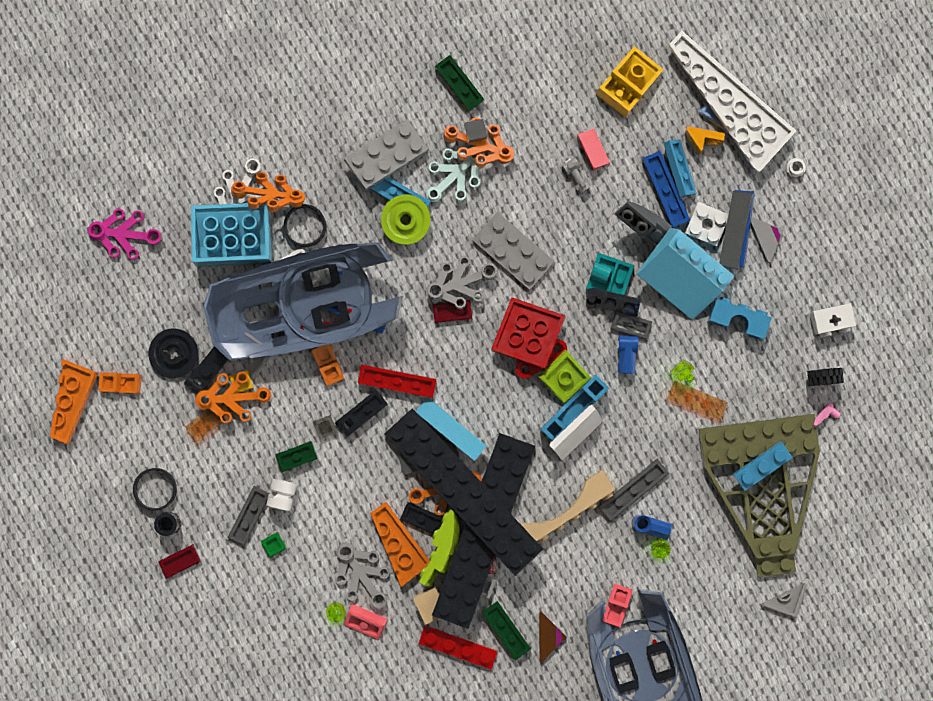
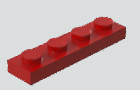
(397, 381)
(458, 647)

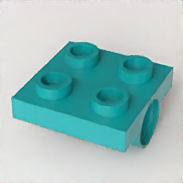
(610, 274)

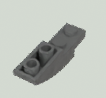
(643, 221)

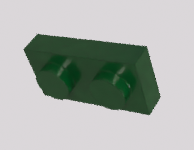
(296, 456)

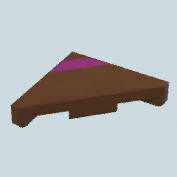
(549, 636)

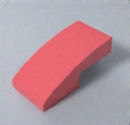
(617, 605)

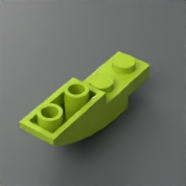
(446, 540)

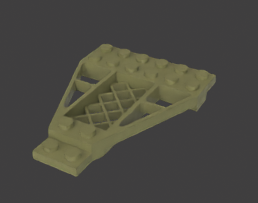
(744, 443)

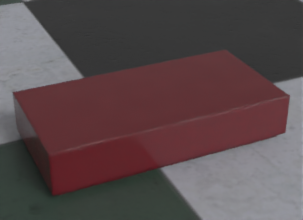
(448, 312)
(179, 561)

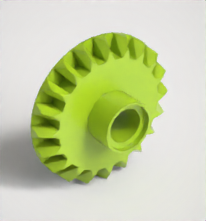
(393, 214)

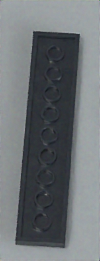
(464, 492)
(472, 556)

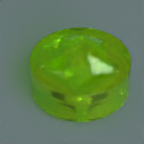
(660, 548)
(335, 611)

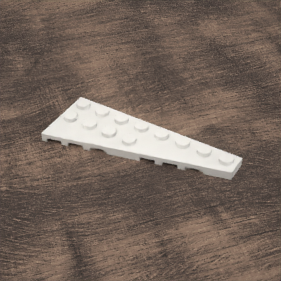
(746, 117)

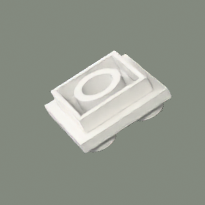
(717, 219)

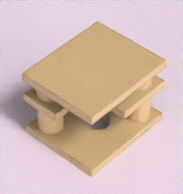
(426, 602)

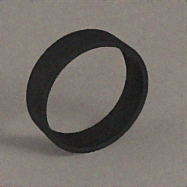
(308, 244)
(136, 483)

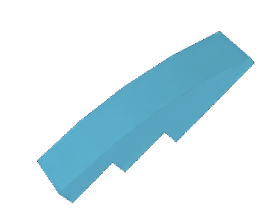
(451, 428)

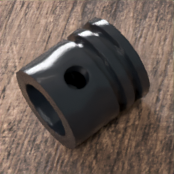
(167, 524)

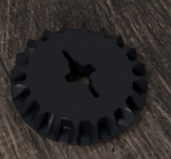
(184, 345)

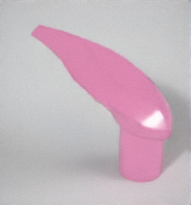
(828, 410)

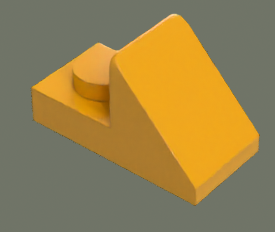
(698, 136)

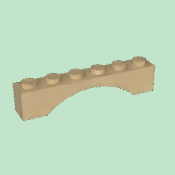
(593, 490)

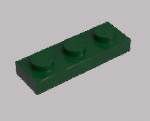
(459, 83)
(506, 630)

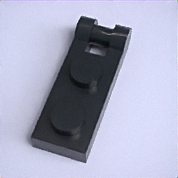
(612, 301)
(206, 370)
(362, 413)

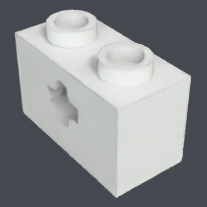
(843, 315)

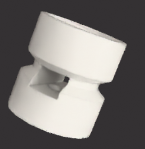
(281, 494)

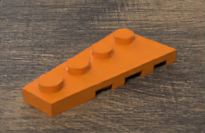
(71, 399)

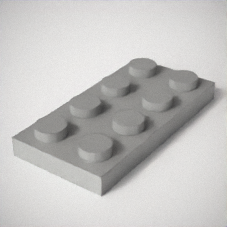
(386, 154)
(513, 251)

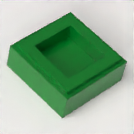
(273, 544)

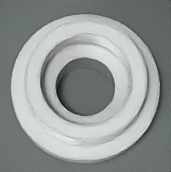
(801, 165)

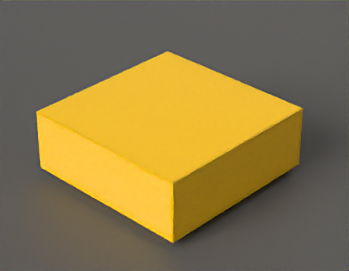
(245, 386)

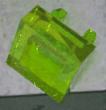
(683, 371)

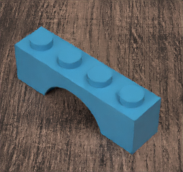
(574, 407)

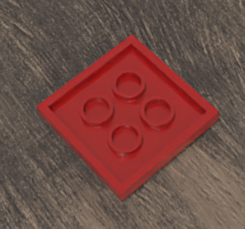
(528, 333)

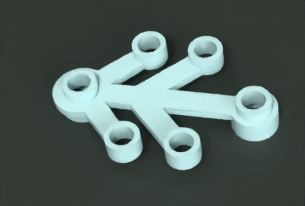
(458, 173)

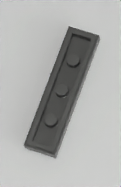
(735, 229)
(633, 490)

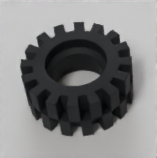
(825, 376)

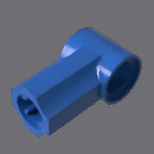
(627, 354)
(653, 526)

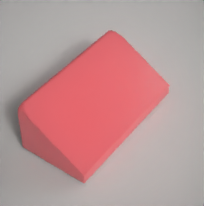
(593, 149)
(365, 621)

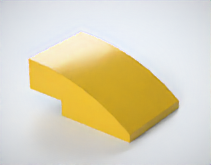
(629, 81)

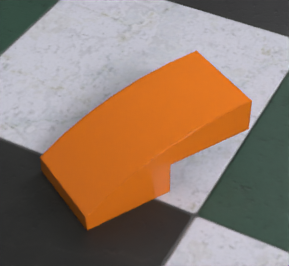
(327, 364)
(120, 382)

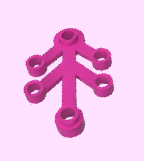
(122, 233)

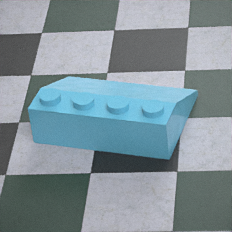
(230, 235)
(684, 273)

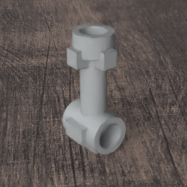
(571, 166)

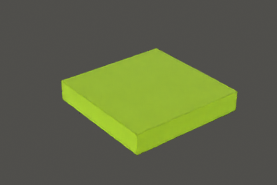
(564, 376)

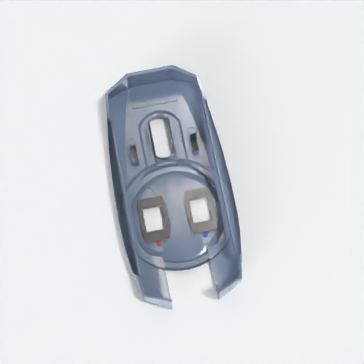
(298, 302)
(636, 647)

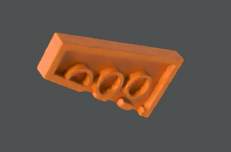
(401, 547)

